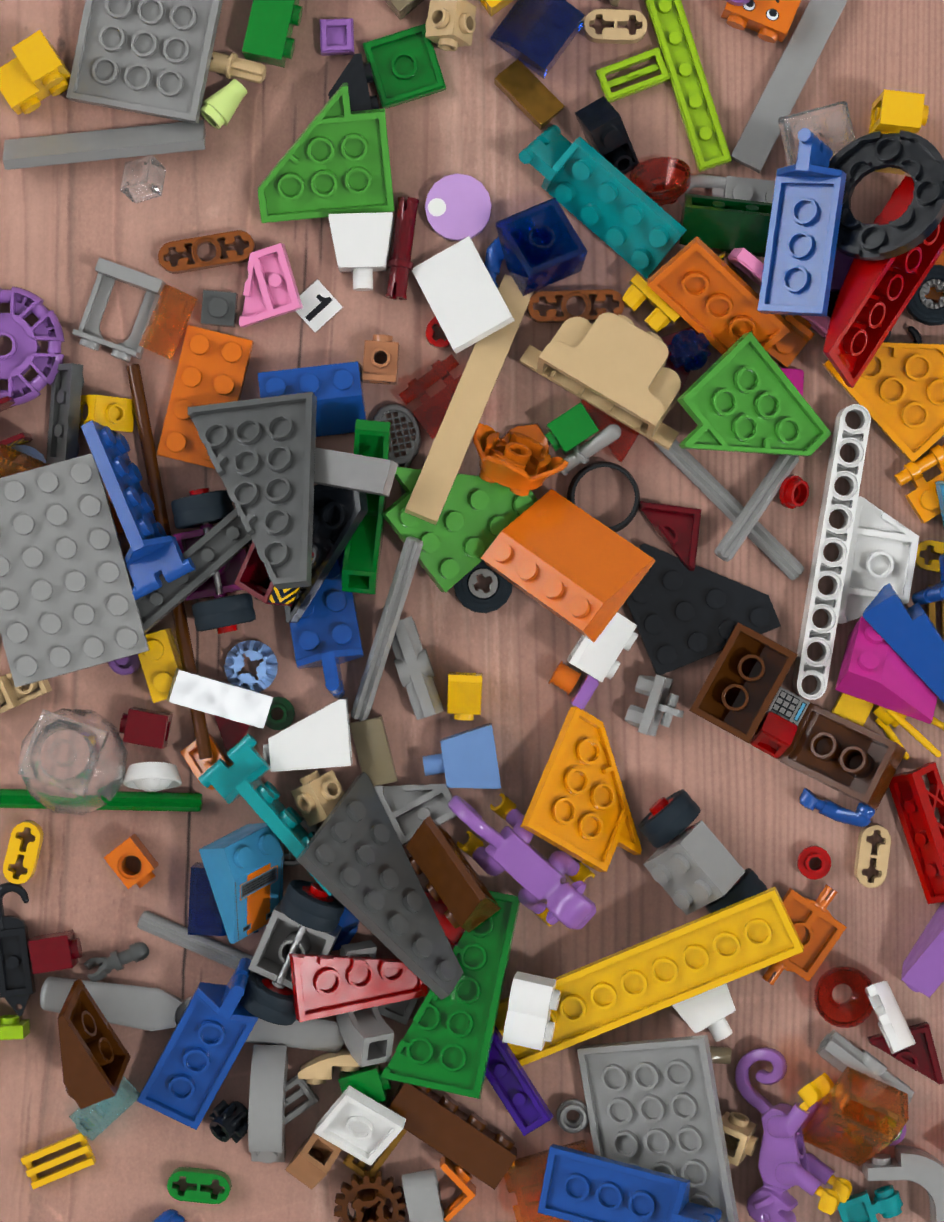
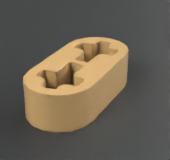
(615, 17)
(880, 856)

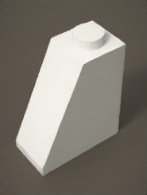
(313, 742)

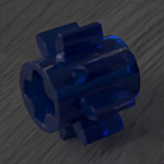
(689, 350)

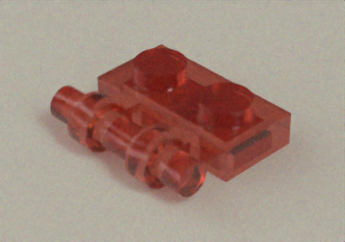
(433, 409)

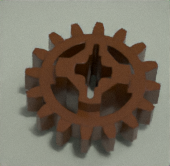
(368, 1192)

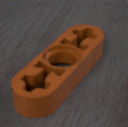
(183, 264)
(550, 299)

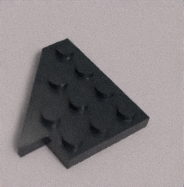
(335, 520)
(692, 612)

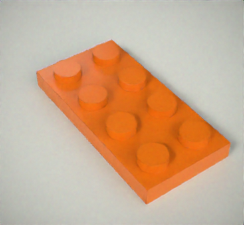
(714, 298)
(207, 373)

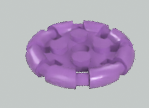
(26, 346)

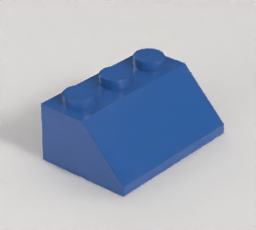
(335, 386)

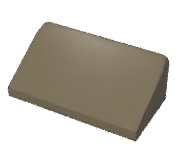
(374, 750)

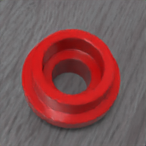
(793, 492)
(809, 853)

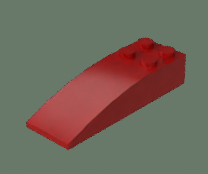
(877, 294)

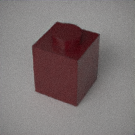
(146, 727)
(54, 951)

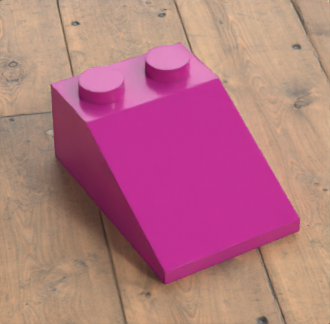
(882, 677)

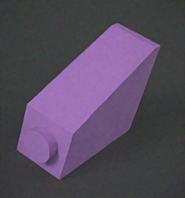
(925, 963)

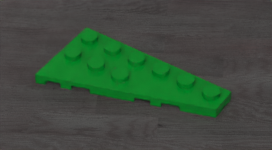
(453, 1036)

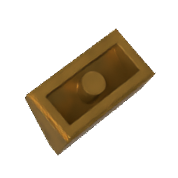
(528, 94)

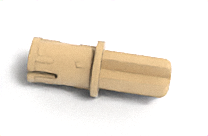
(237, 67)

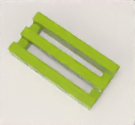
(638, 87)

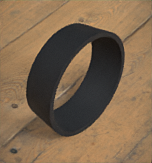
(573, 484)

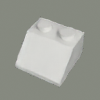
(600, 657)

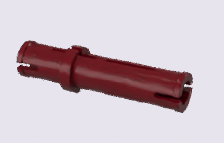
(400, 260)

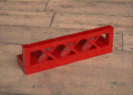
(921, 829)

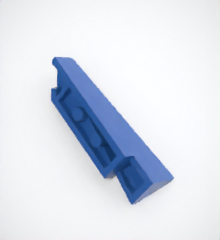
(910, 636)

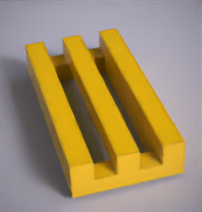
(32, 1171)

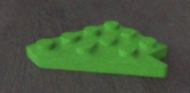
(332, 167)
(750, 407)
(465, 529)

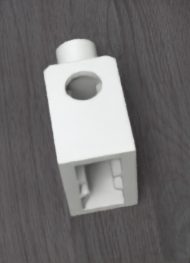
(362, 244)
(708, 1011)

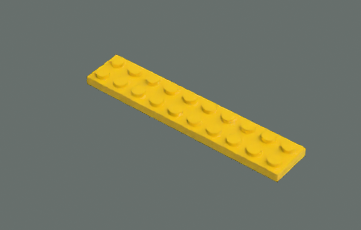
(666, 971)

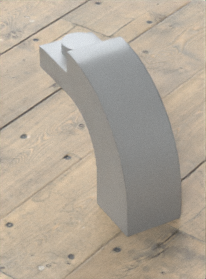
(364, 1030)
(267, 1103)
(914, 1166)

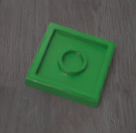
(404, 66)

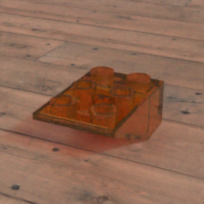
(858, 1118)

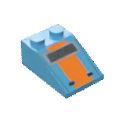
(245, 878)

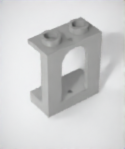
(90, 324)

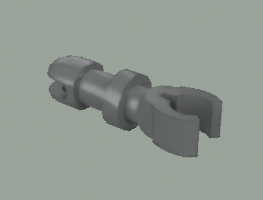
(117, 960)

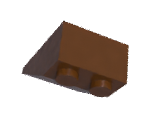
(843, 755)
(89, 1049)

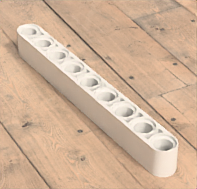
(841, 538)

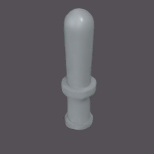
(598, 442)

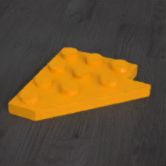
(903, 394)
(581, 796)

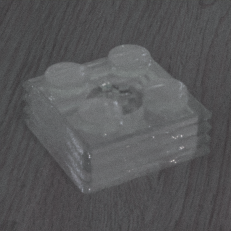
(828, 121)

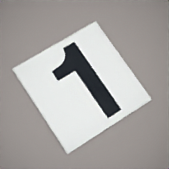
(318, 306)

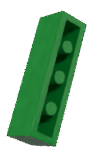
(270, 31)

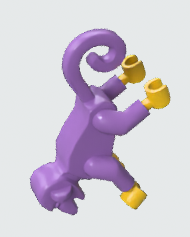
(541, 879)
(782, 1149)

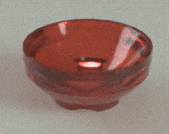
(662, 179)
(852, 1011)

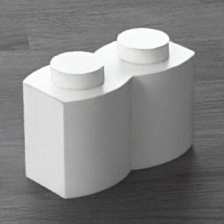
(530, 1011)

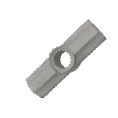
(415, 670)
(843, 1053)

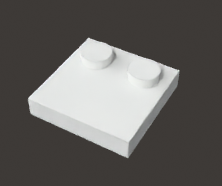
(360, 1125)

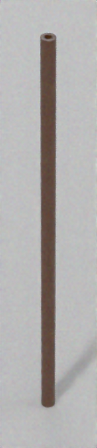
(161, 516)

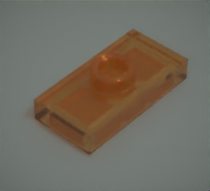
(168, 322)

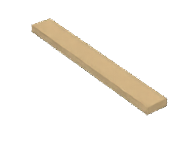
(465, 411)

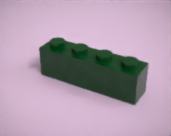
(726, 223)

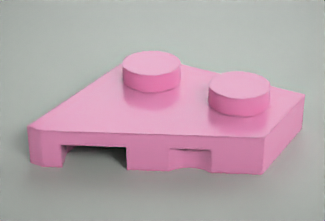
(269, 286)

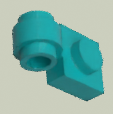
(861, 1209)

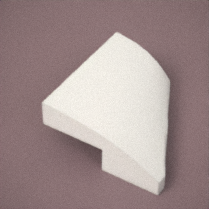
(890, 1017)

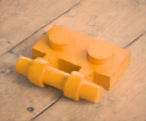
(923, 498)

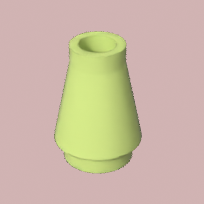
(222, 105)

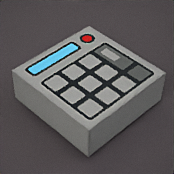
(789, 706)

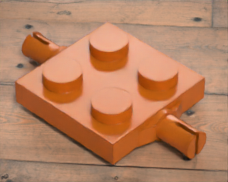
(816, 931)

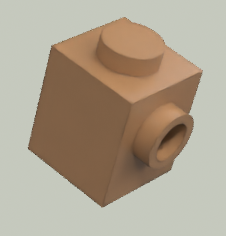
(313, 1160)

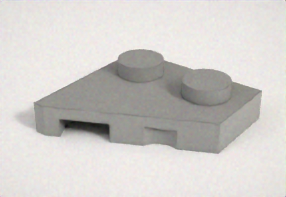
(412, 804)

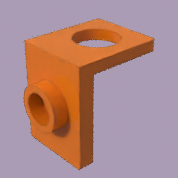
(462, 1180)

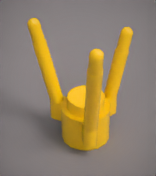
(888, 717)

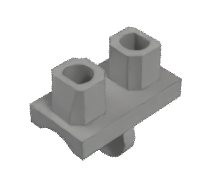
(658, 691)

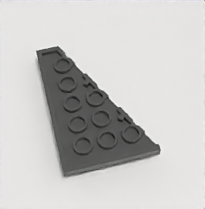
(269, 470)
(370, 874)

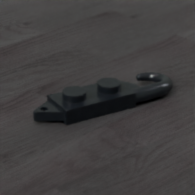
(15, 963)

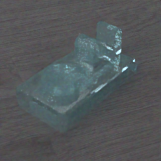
(97, 1117)

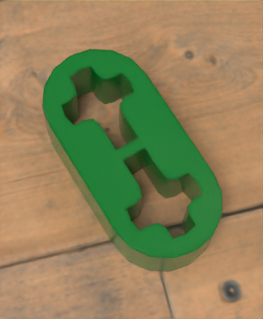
(198, 1193)

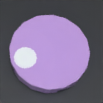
(458, 207)

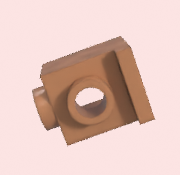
(380, 373)

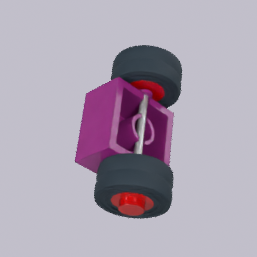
(224, 613)

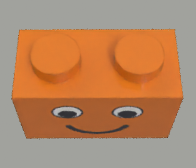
(767, 17)

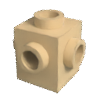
(450, 23)
(317, 796)
(739, 1136)

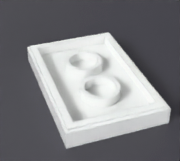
(462, 295)

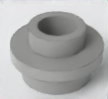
(572, 1126)

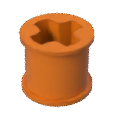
(565, 677)

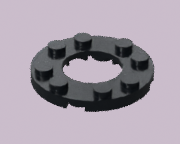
(899, 151)

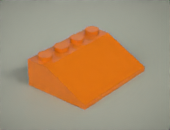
(568, 563)

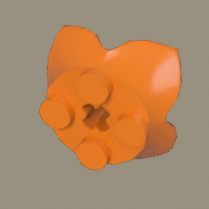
(517, 459)

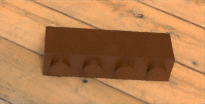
(454, 1133)

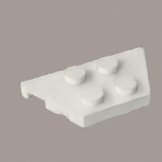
(879, 554)

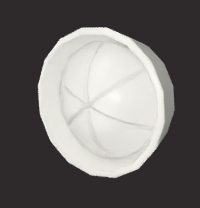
(152, 776)

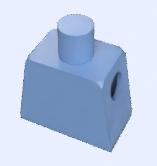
(467, 760)

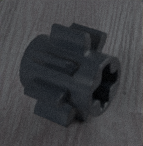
(229, 1121)

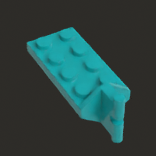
(603, 199)
(245, 780)

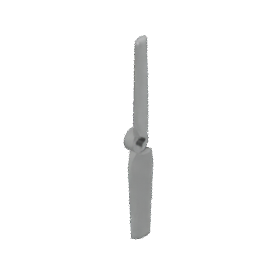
(159, 1010)

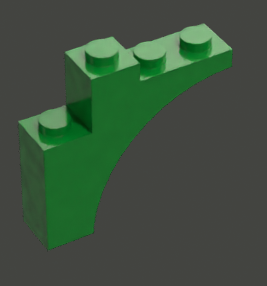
(364, 548)

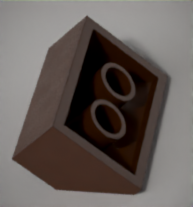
(743, 682)
(450, 876)

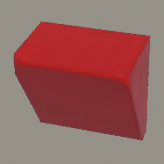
(774, 735)

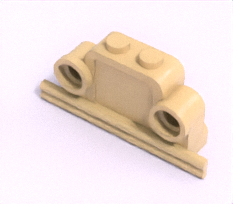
(613, 370)

